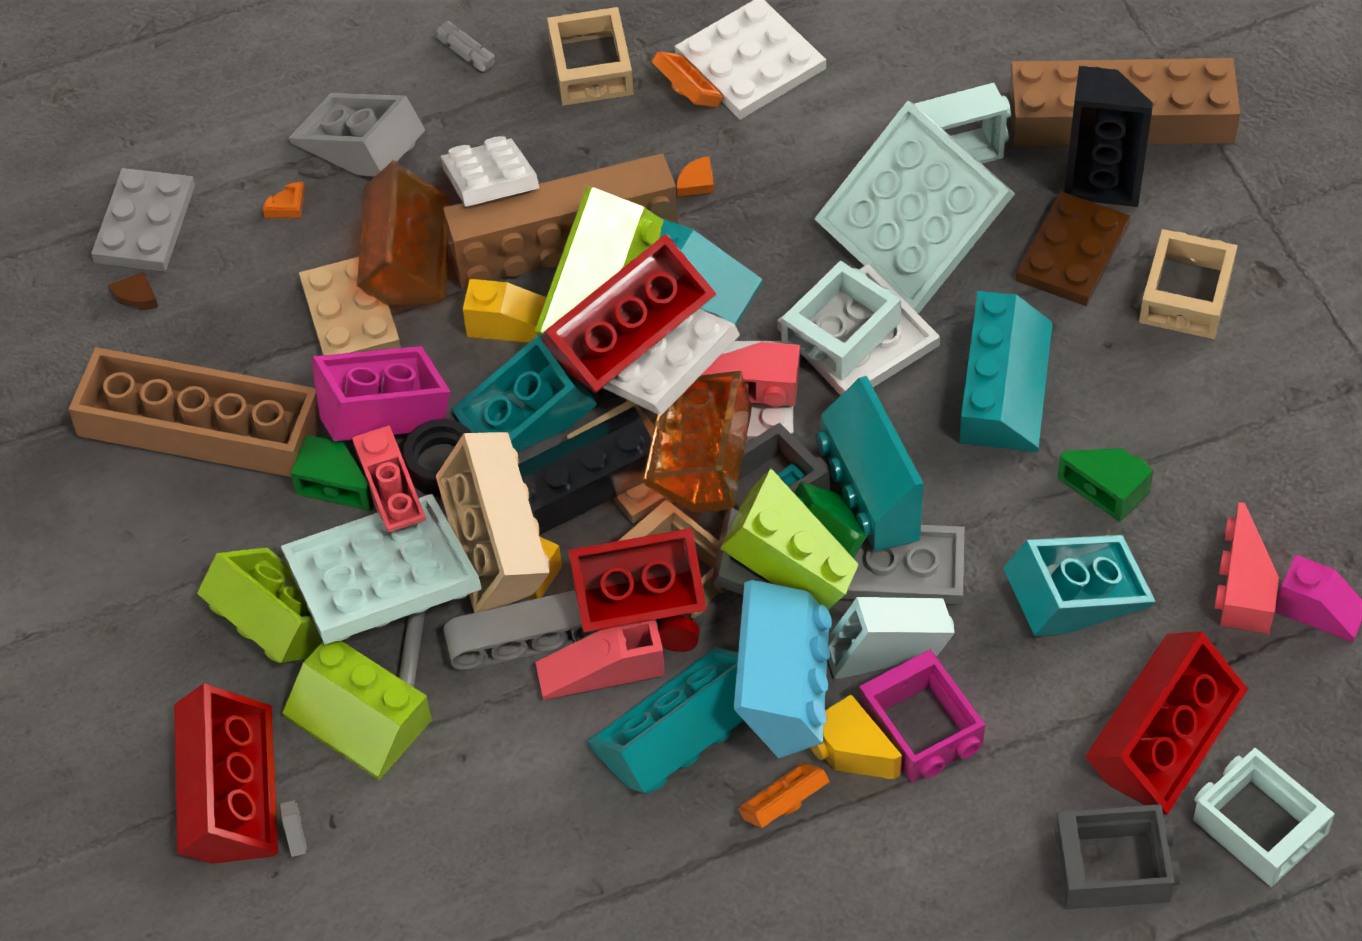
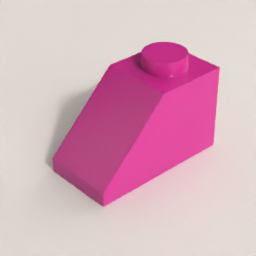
(1320, 599)

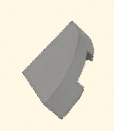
(293, 828)

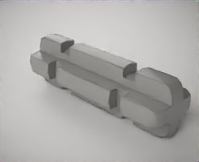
(465, 46)

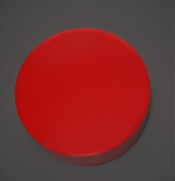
(678, 633)

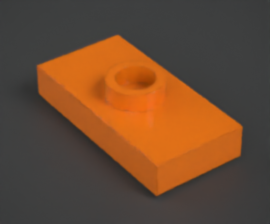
(687, 79)
(783, 795)

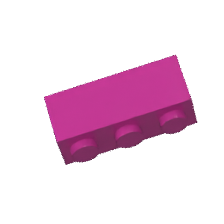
(378, 390)

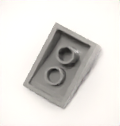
(360, 131)

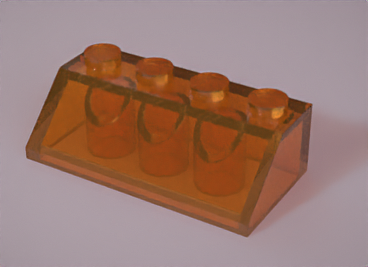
(403, 239)
(701, 444)

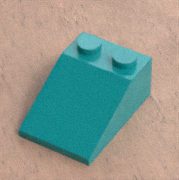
(729, 278)
(527, 398)
(1076, 582)

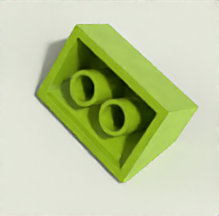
(262, 601)
(356, 707)

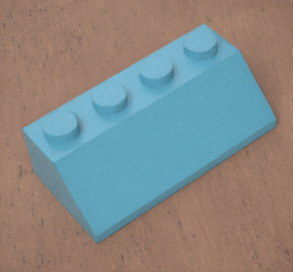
(782, 666)

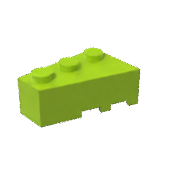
(788, 543)

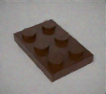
(1073, 248)

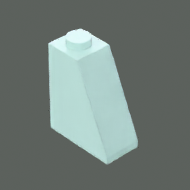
(887, 633)

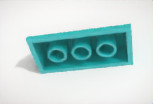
(1005, 374)
(872, 467)
(672, 723)

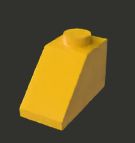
(856, 743)

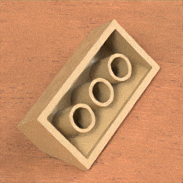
(493, 518)

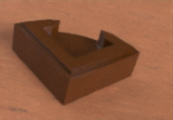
(134, 292)

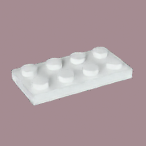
(489, 171)

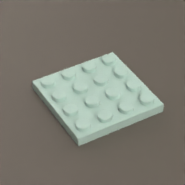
(914, 206)
(368, 577)

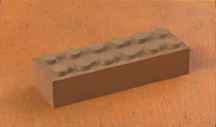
(1190, 98)
(532, 227)
(194, 411)

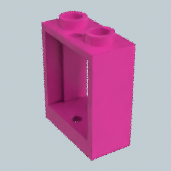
(907, 681)

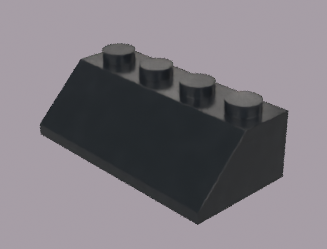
(1107, 138)
(587, 469)

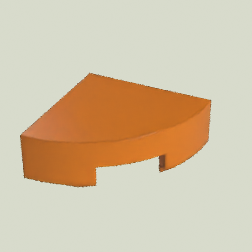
(696, 178)
(286, 203)

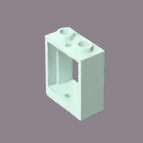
(971, 106)
(824, 348)
(1256, 768)

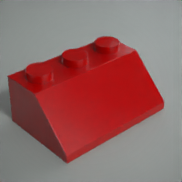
(637, 580)

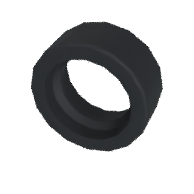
(426, 436)

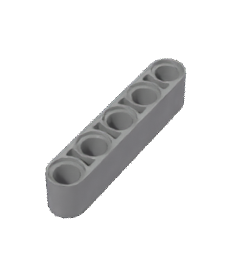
(514, 631)

